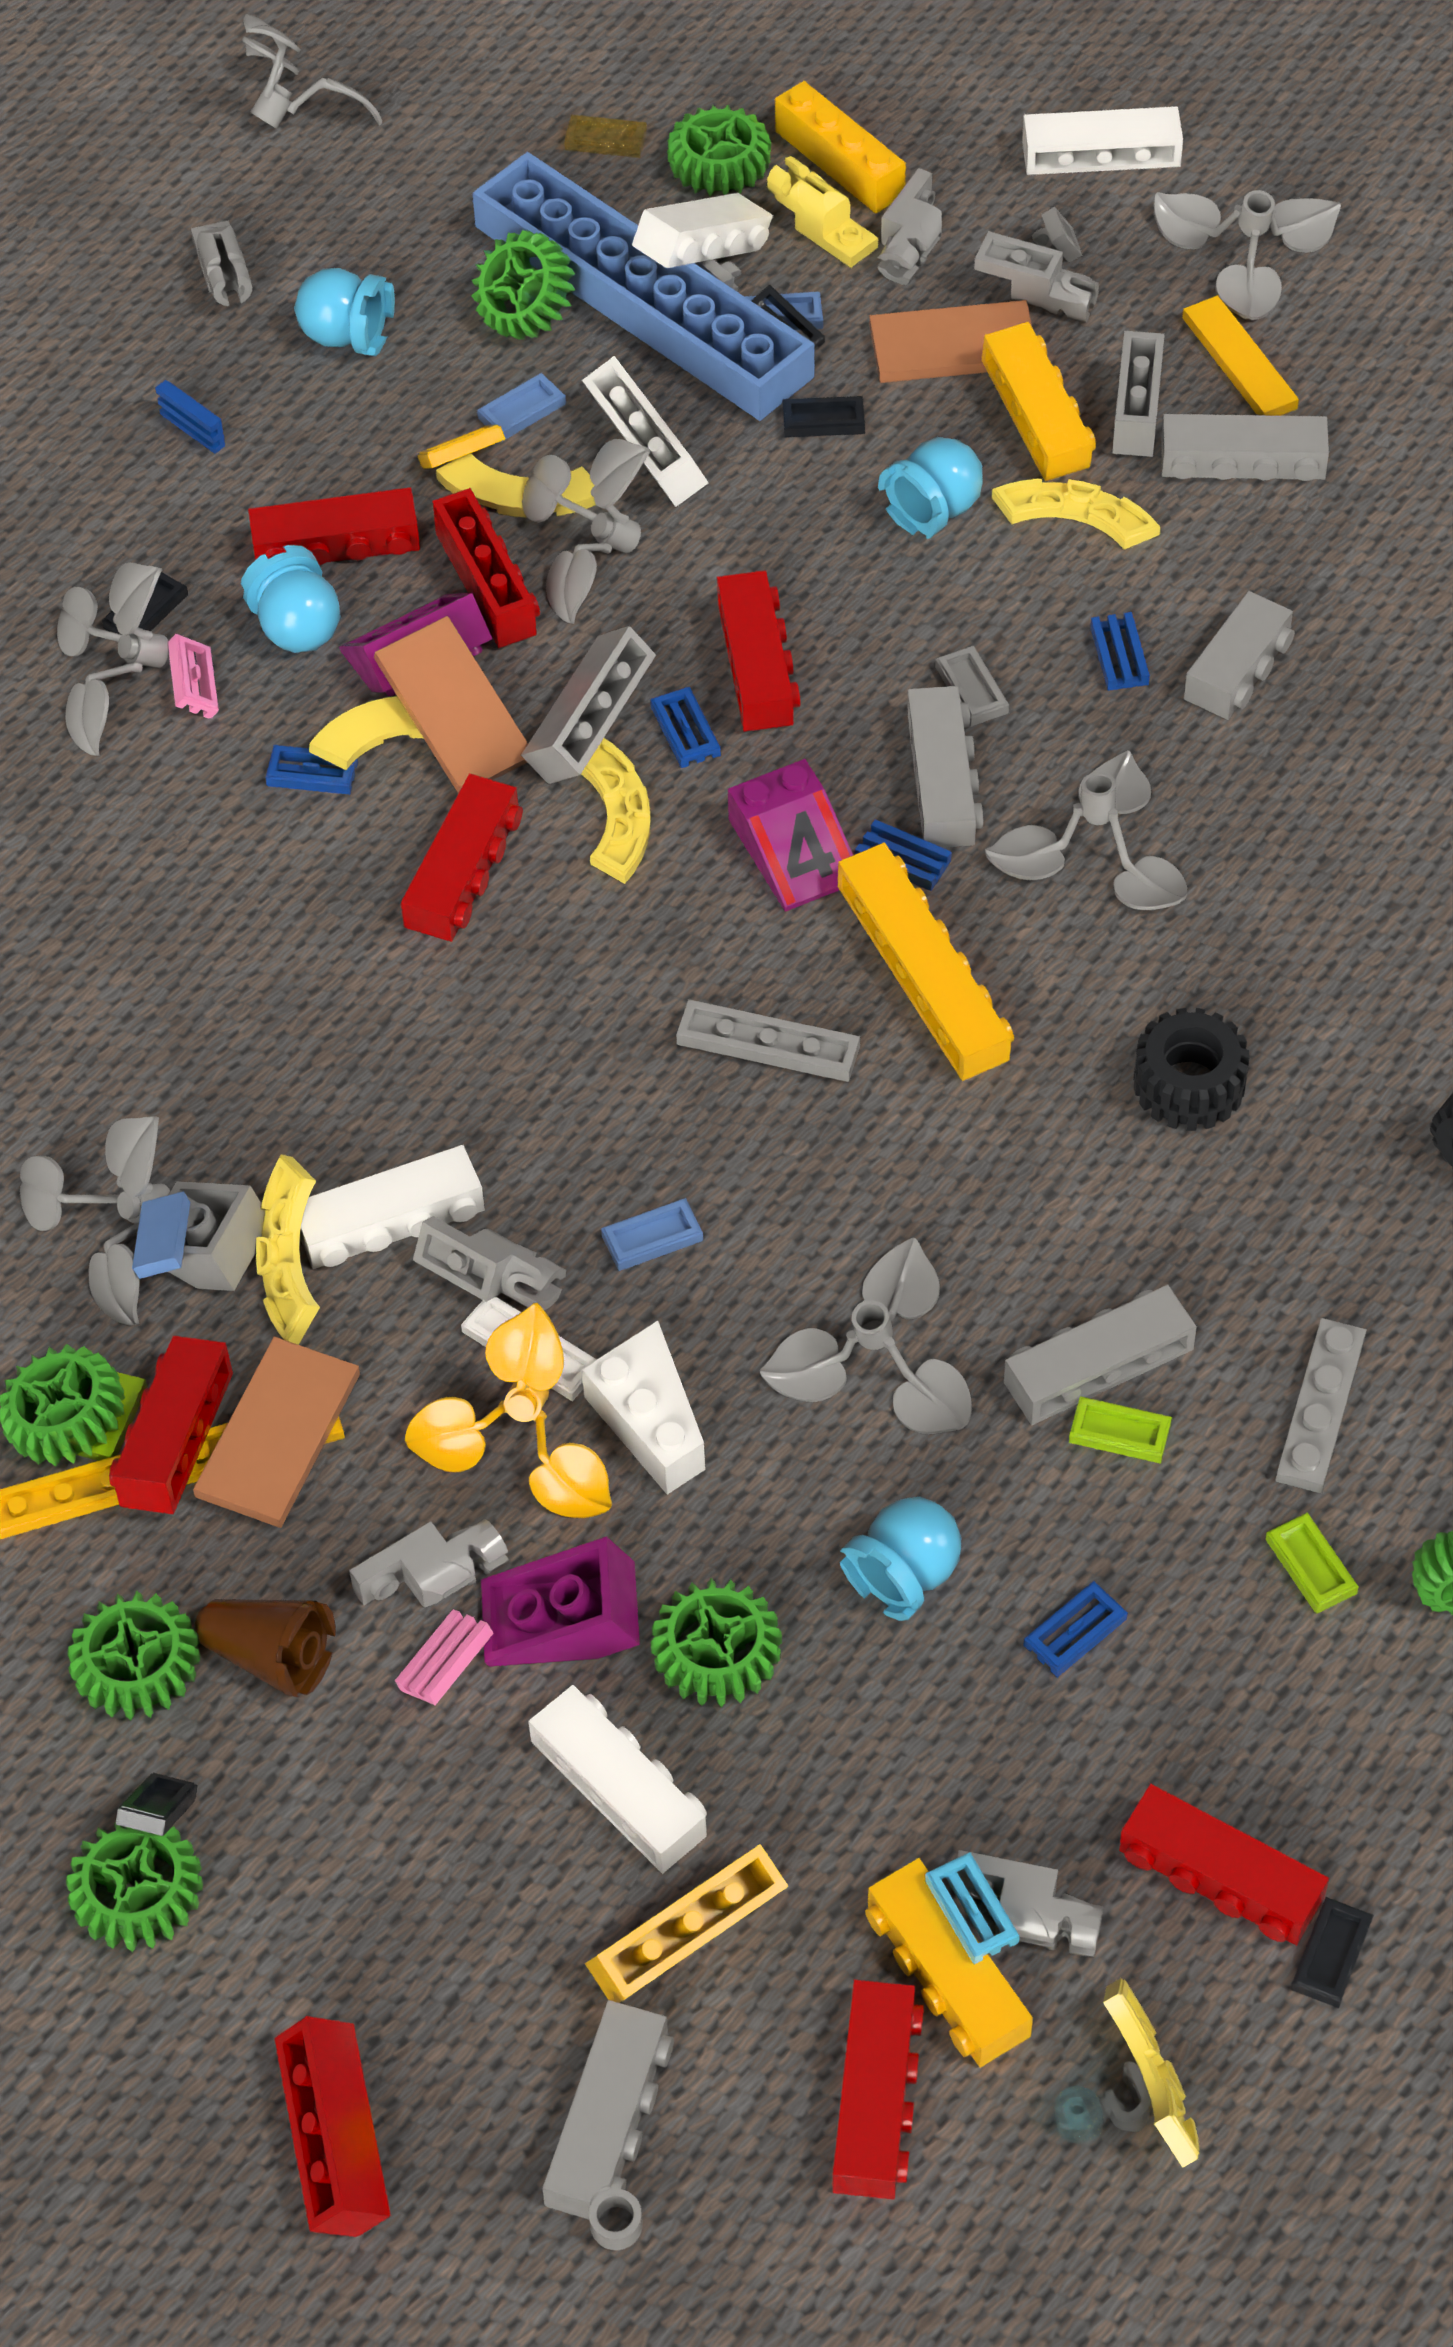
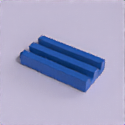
(190, 416)
(1114, 626)
(695, 752)
(310, 774)
(911, 850)
(1047, 1654)

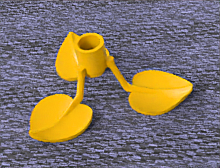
(531, 1356)

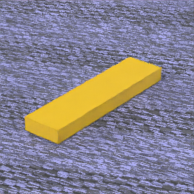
(1240, 358)

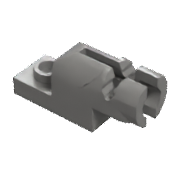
(910, 229)
(222, 261)
(1037, 275)
(487, 1264)
(430, 1564)
(1033, 1909)

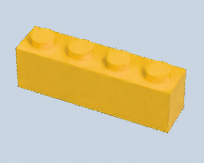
(839, 146)
(1038, 401)
(686, 1925)
(972, 1997)

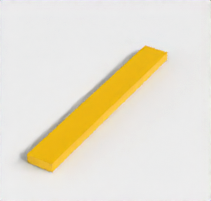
(83, 1490)

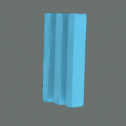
(991, 1943)

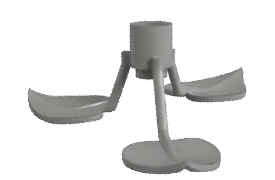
(274, 99)
(1247, 291)
(611, 474)
(128, 598)
(1109, 790)
(130, 1157)
(901, 1284)

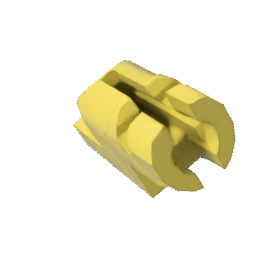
(821, 212)

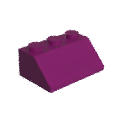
(460, 609)

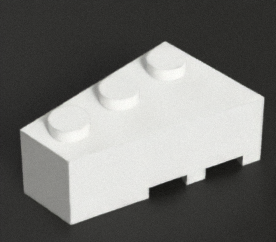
(647, 1407)

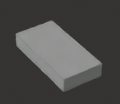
(975, 684)

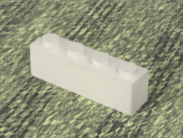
(1102, 140)
(702, 230)
(643, 426)
(389, 1207)
(618, 1778)

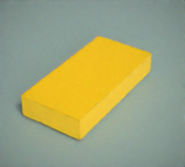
(461, 446)

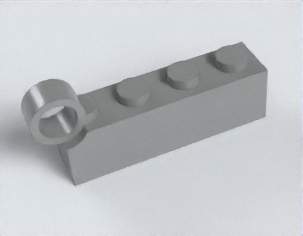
(604, 2121)

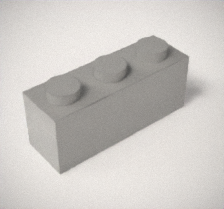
(1138, 393)
(1239, 656)

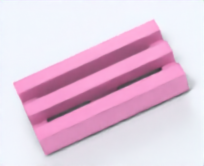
(186, 675)
(439, 1656)

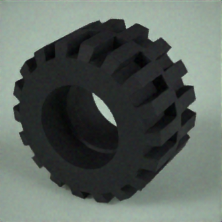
(1191, 1097)

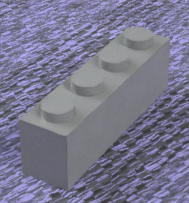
(1244, 446)
(588, 705)
(942, 766)
(1099, 1353)

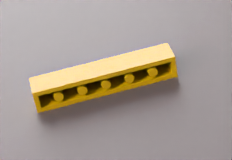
(925, 961)

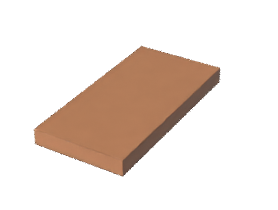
(939, 340)
(452, 703)
(277, 1432)

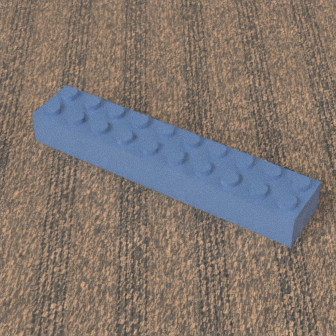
(673, 309)

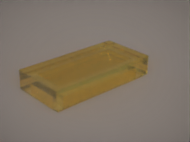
(605, 136)

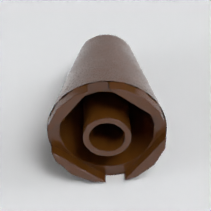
(271, 1639)

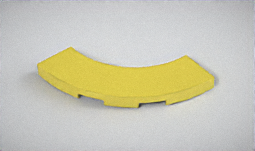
(505, 490)
(1080, 502)
(362, 730)
(626, 809)
(278, 1253)
(1158, 2074)

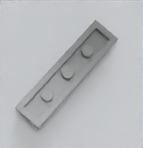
(768, 1040)
(1321, 1405)

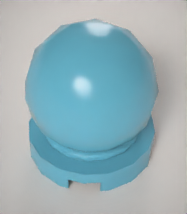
(344, 310)
(932, 485)
(292, 599)
(906, 1552)

